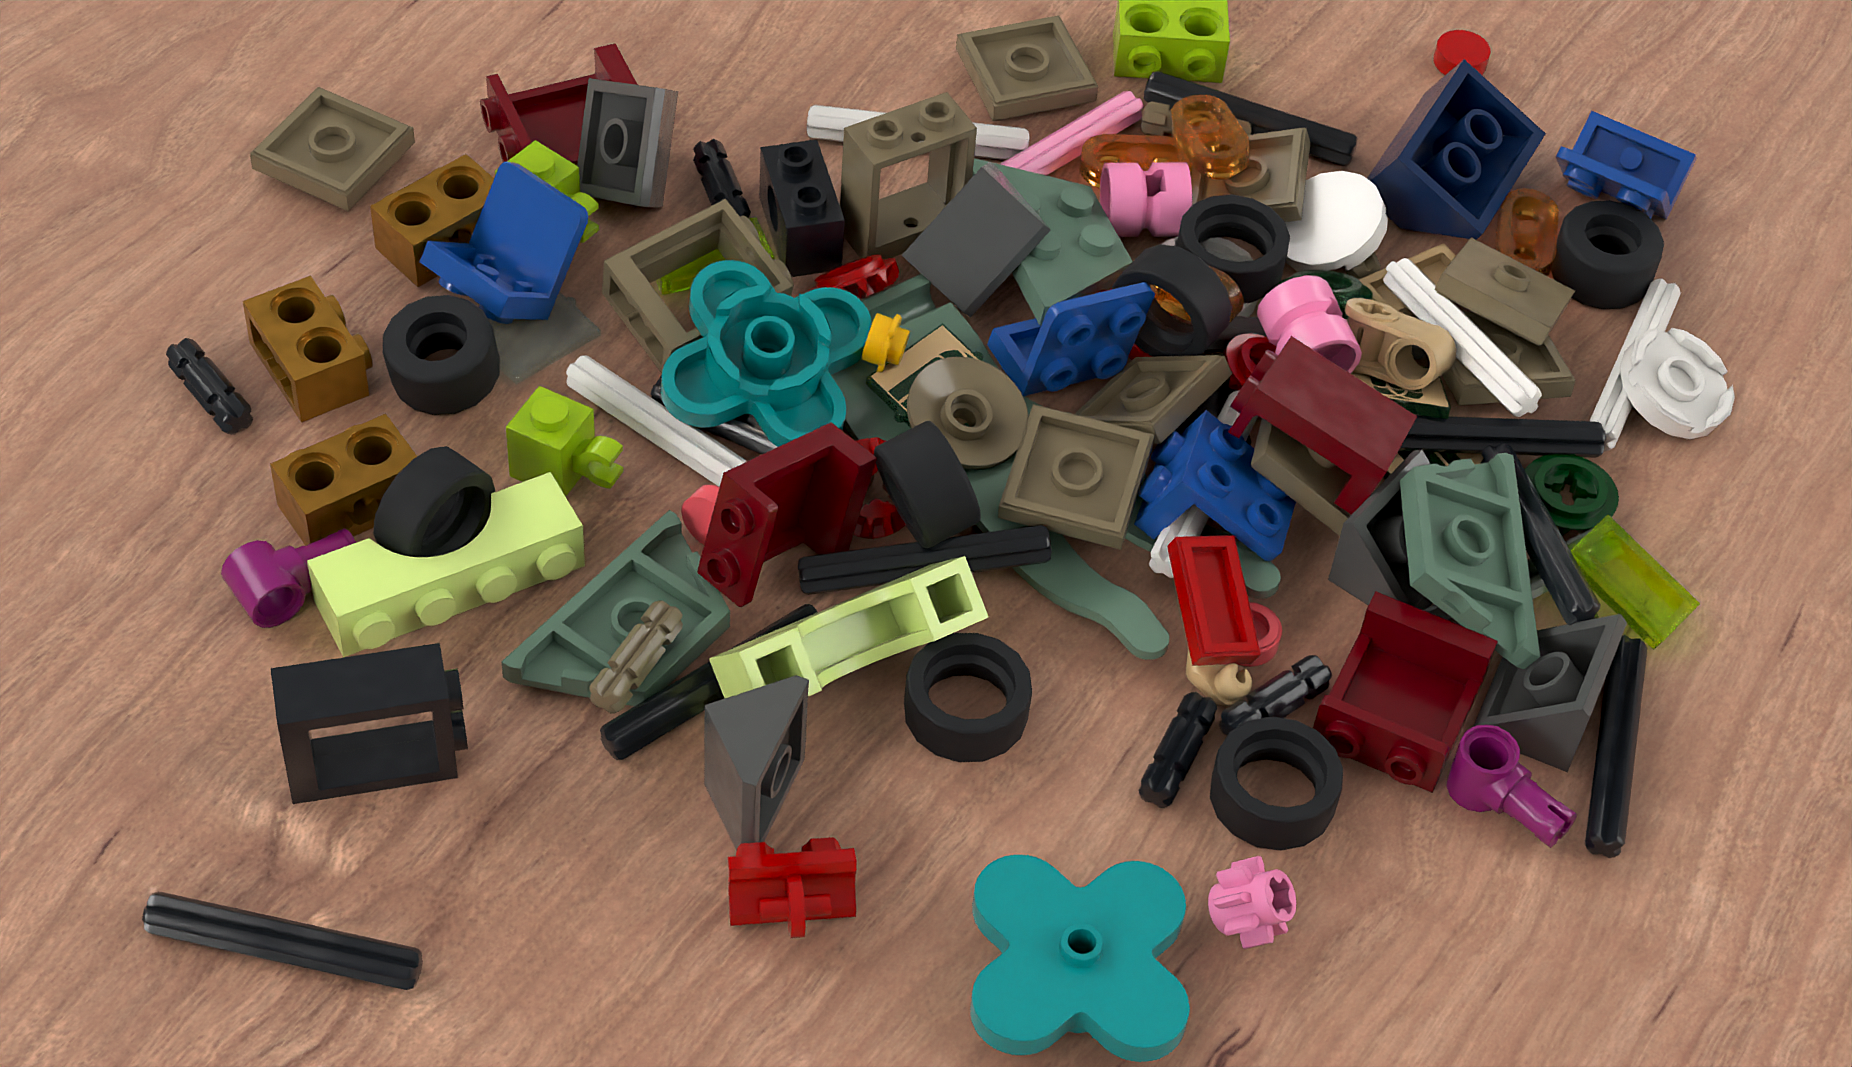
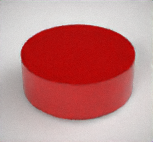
(1460, 45)

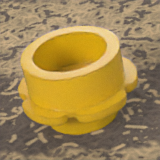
(885, 341)

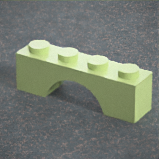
(380, 595)
(857, 631)

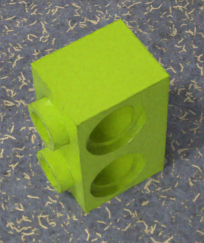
(1171, 37)

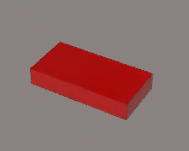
(1213, 600)

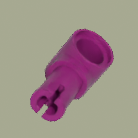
(273, 581)
(1490, 778)

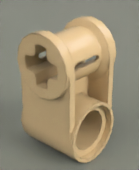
(1387, 344)

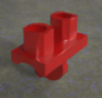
(792, 884)

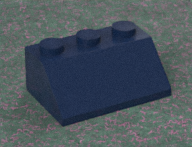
(1455, 157)

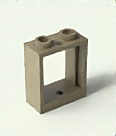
(868, 146)
(631, 271)

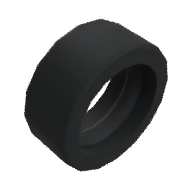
(1244, 220)
(1193, 286)
(434, 505)
(967, 656)
(1283, 742)

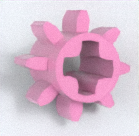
(1252, 902)

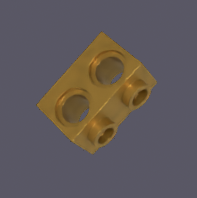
(434, 208)
(308, 347)
(340, 479)

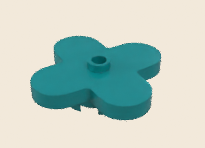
(764, 353)
(1079, 958)

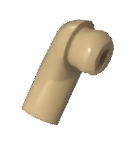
(1220, 681)

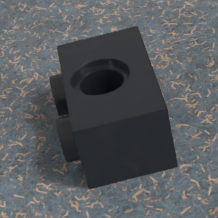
(801, 207)

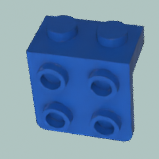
(1626, 166)
(516, 248)
(1076, 340)
(1216, 475)

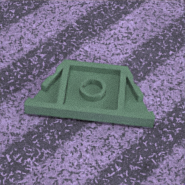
(1077, 254)
(1471, 550)
(591, 626)

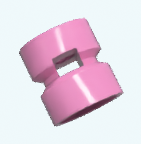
(1146, 198)
(1311, 314)

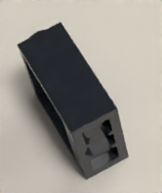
(362, 691)

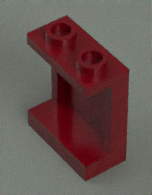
(548, 112)
(1326, 413)
(781, 499)
(1405, 691)

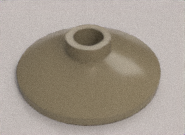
(979, 396)

